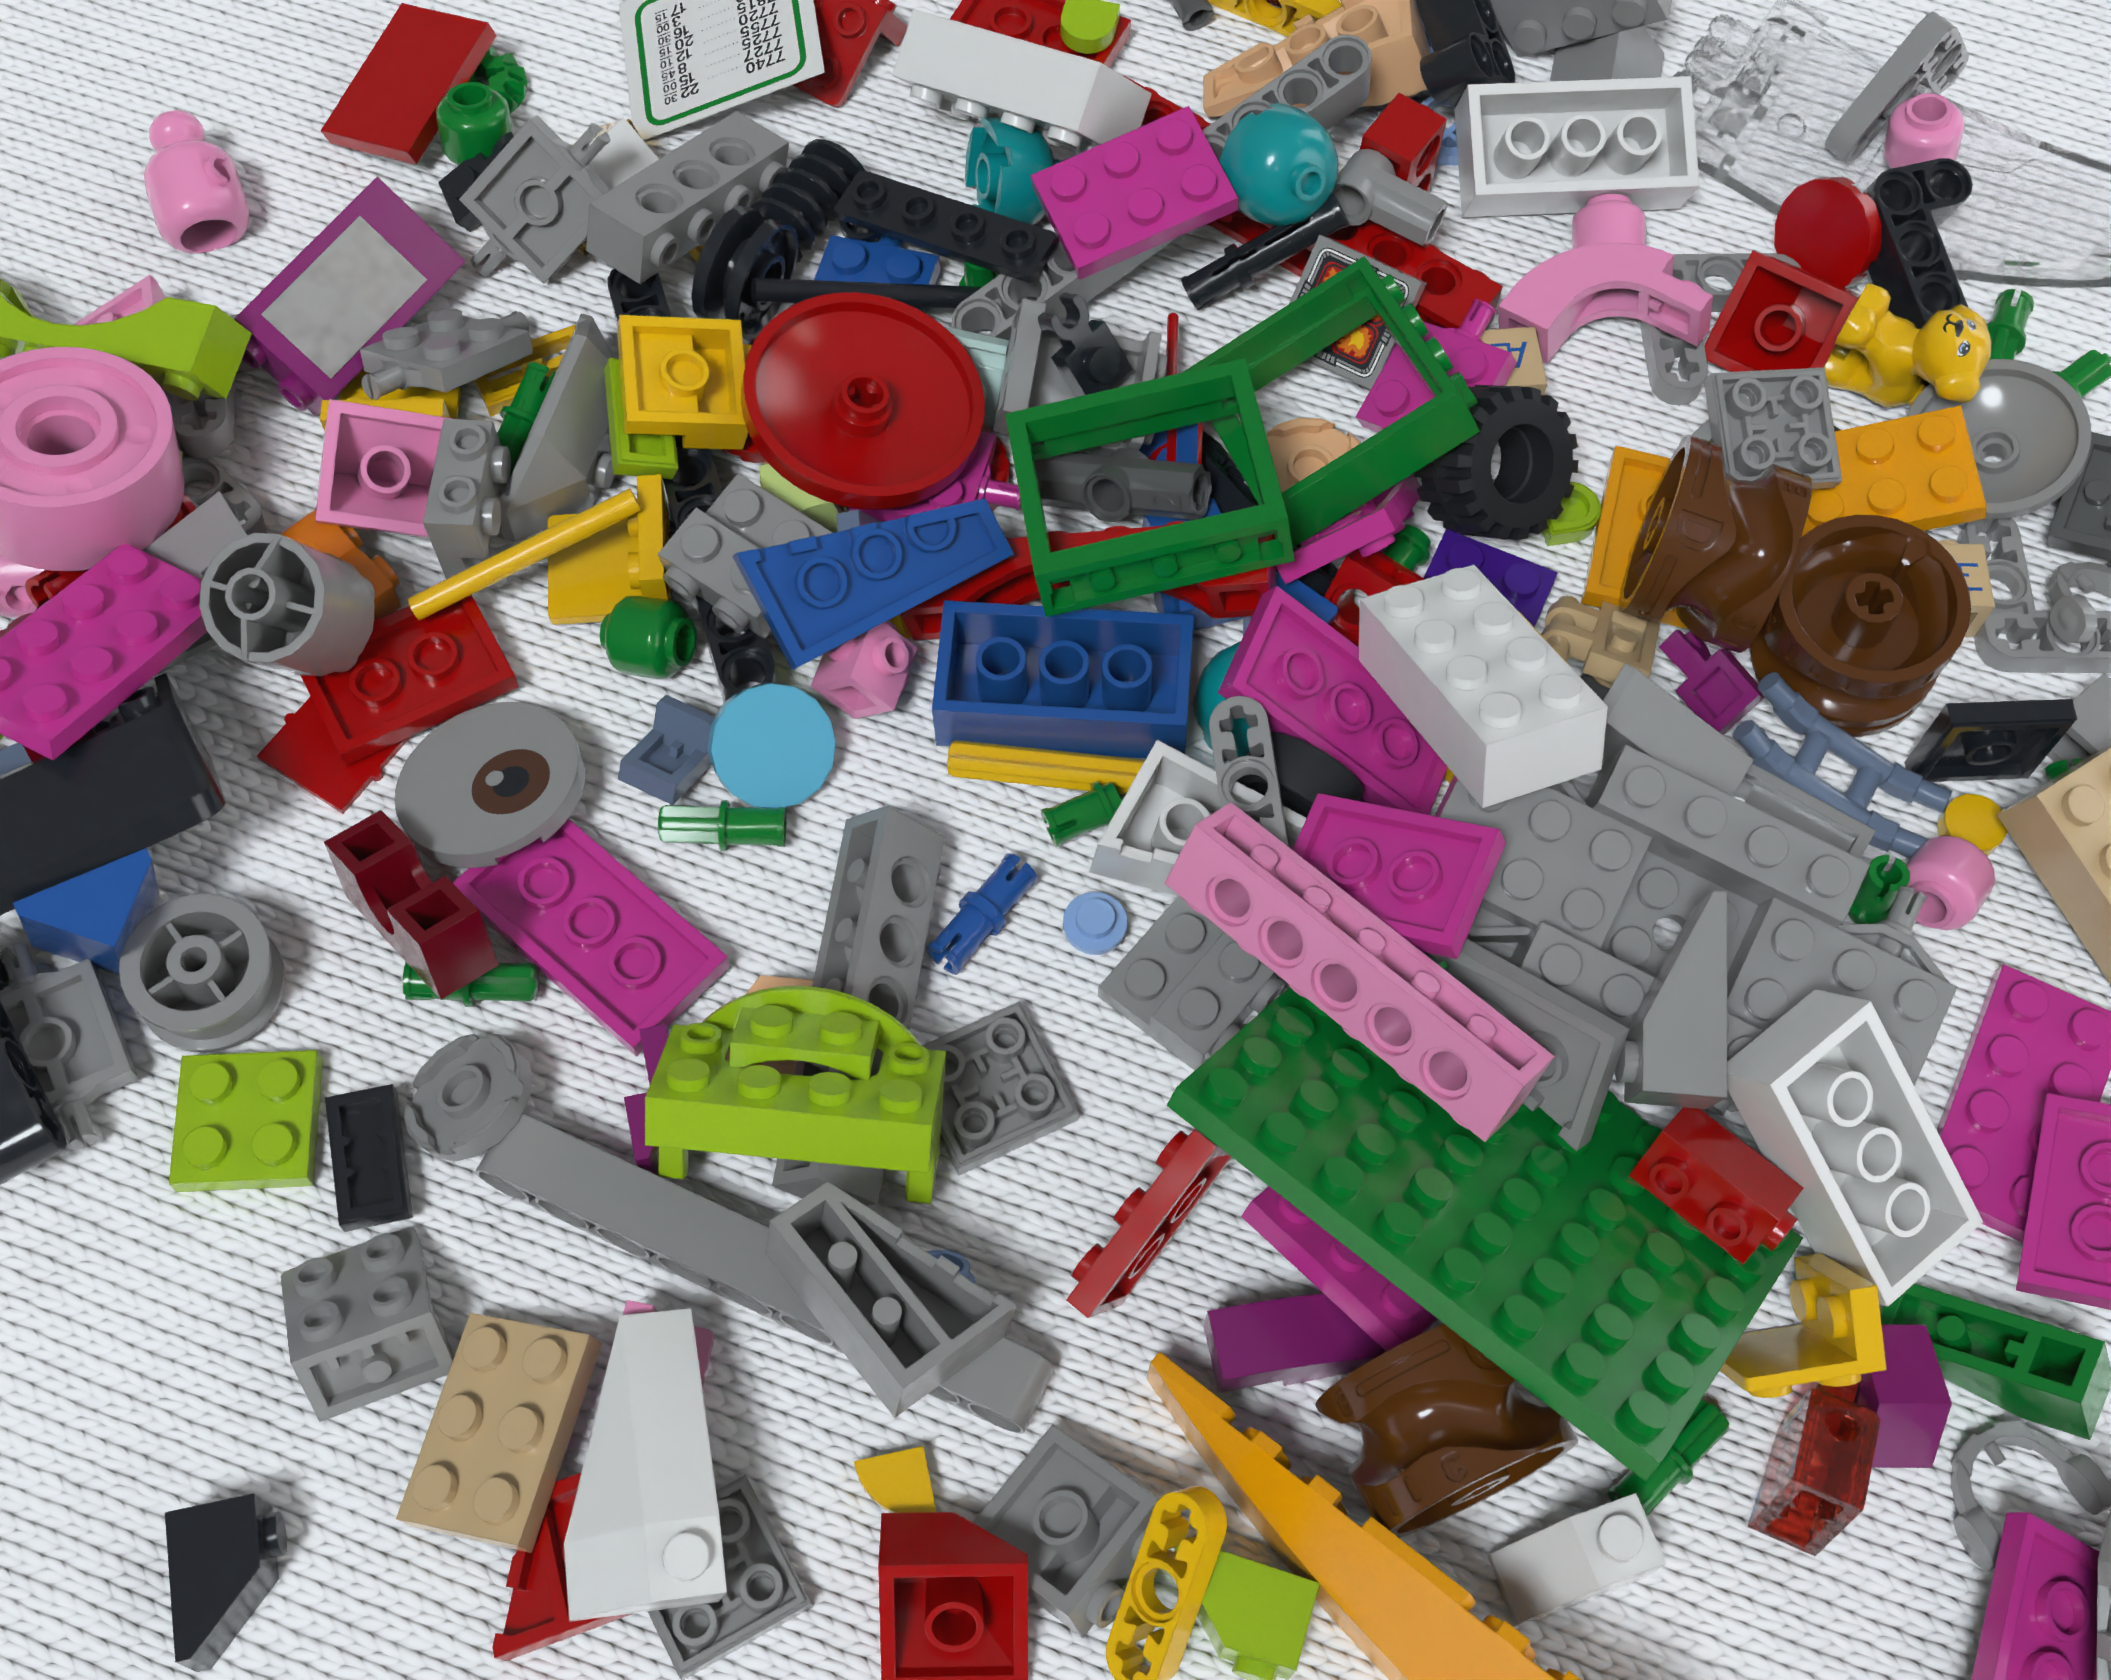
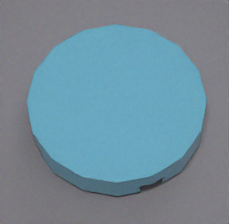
(771, 745)

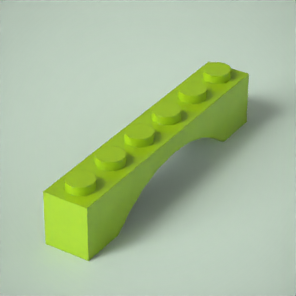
(176, 341)

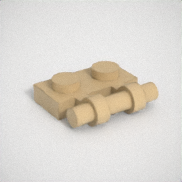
(1600, 638)

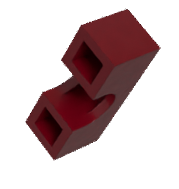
(422, 920)

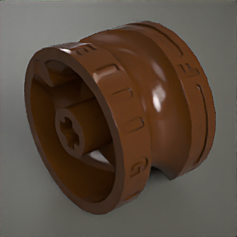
(1715, 546)
(1865, 621)
(1440, 1430)

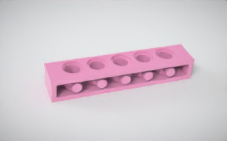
(1358, 971)

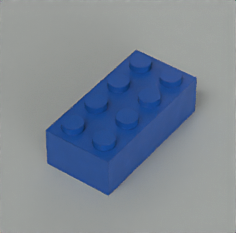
(1062, 679)

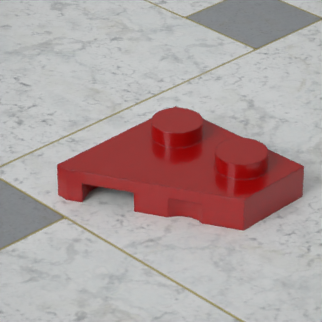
(538, 1580)

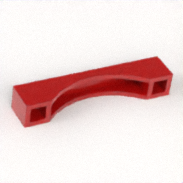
(1014, 583)

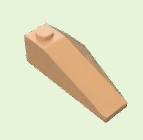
(1387, 26)

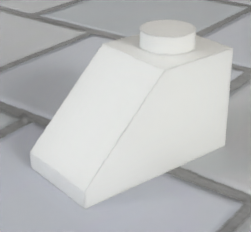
(1577, 1559)

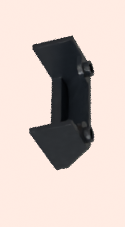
(105, 795)

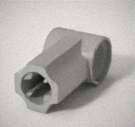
(1372, 192)

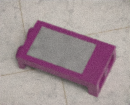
(342, 294)

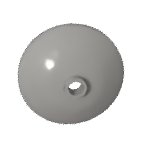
(2030, 423)

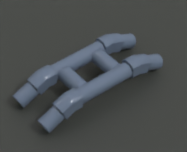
(1871, 767)

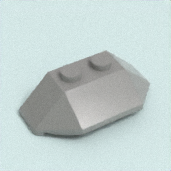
(568, 444)

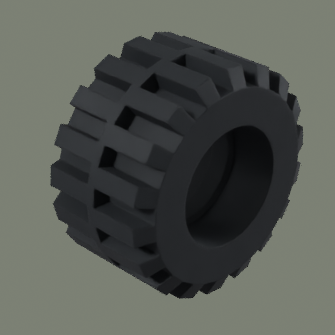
(1531, 473)

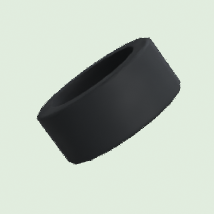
(1305, 773)

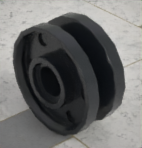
(733, 255)

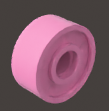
(83, 458)

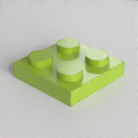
(246, 1121)

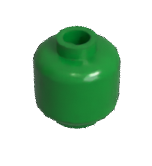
(471, 121)
(648, 637)

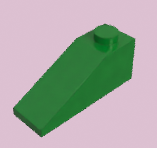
(2011, 1359)

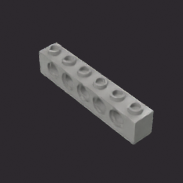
(872, 952)

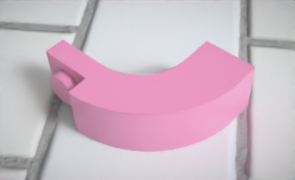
(1605, 283)

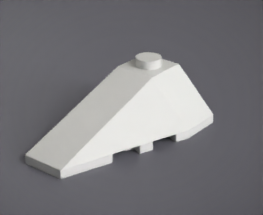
(646, 1494)

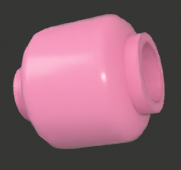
(1923, 131)
(1608, 220)
(1954, 880)

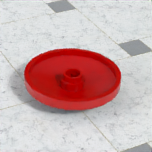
(862, 400)

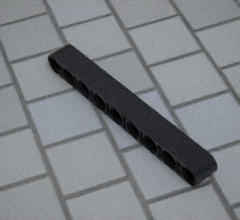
(733, 658)

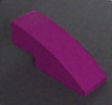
(1284, 1342)

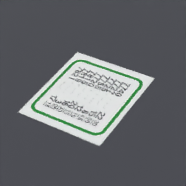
(712, 55)

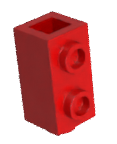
(1718, 1184)

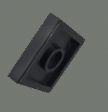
(1990, 739)

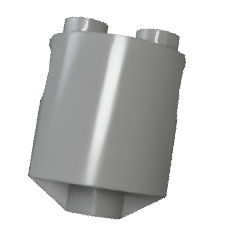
(287, 605)

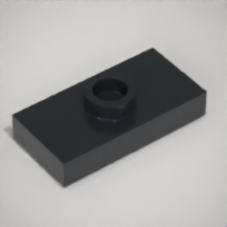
(368, 1158)

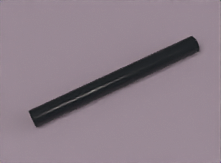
(915, 295)

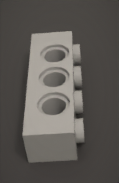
(683, 196)

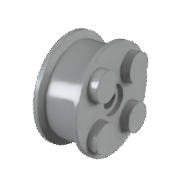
(202, 972)

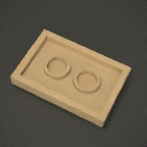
(499, 1432)

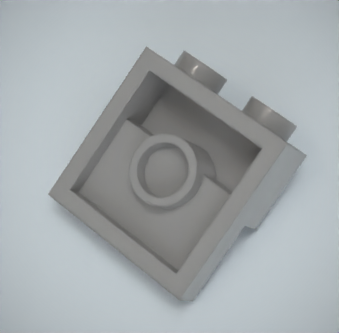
(464, 493)
(702, 549)
(1189, 985)
(1077, 1526)

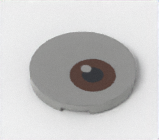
(489, 784)

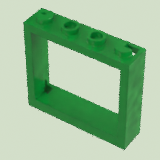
(1390, 454)
(1164, 555)

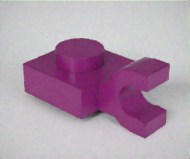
(1716, 686)

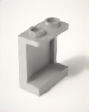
(1034, 380)

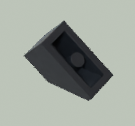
(219, 1572)

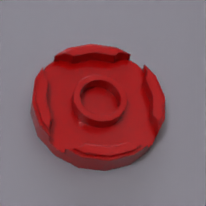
(1830, 229)

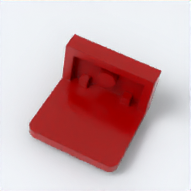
(846, 39)

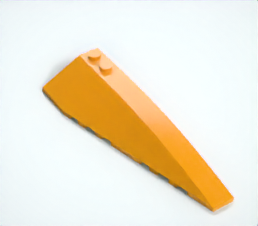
(1371, 1582)

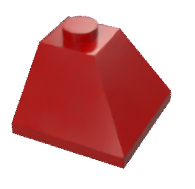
(1778, 318)
(950, 1600)

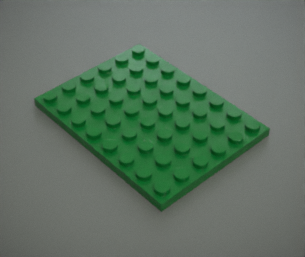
(1508, 1241)

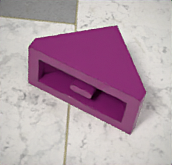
(1907, 1398)

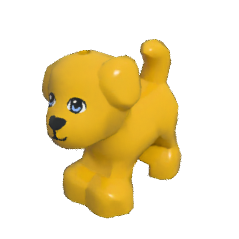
(1889, 356)

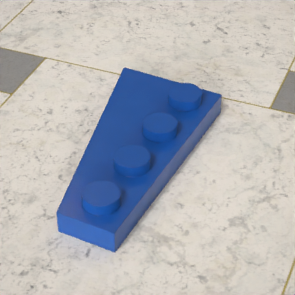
(854, 579)

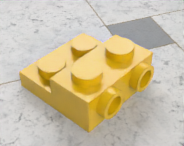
(683, 379)

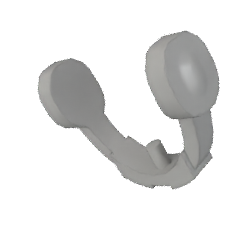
(2072, 615)
(2077, 1472)

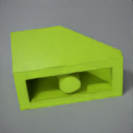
(1257, 1616)

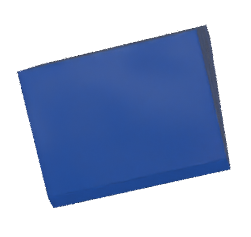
(92, 911)

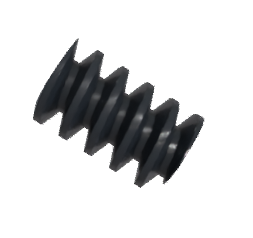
(810, 190)

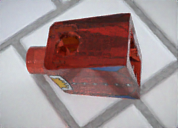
(1817, 1469)

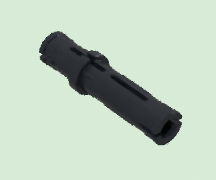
(1260, 254)

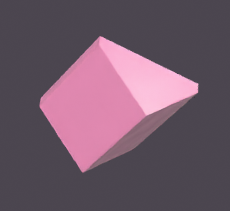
(377, 468)

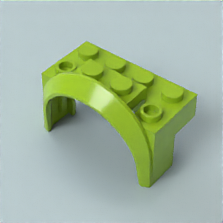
(823, 1118)

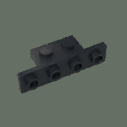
(946, 226)

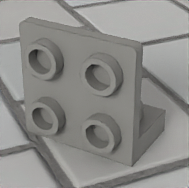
(363, 1324)

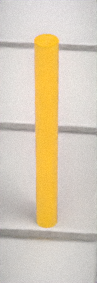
(524, 554)

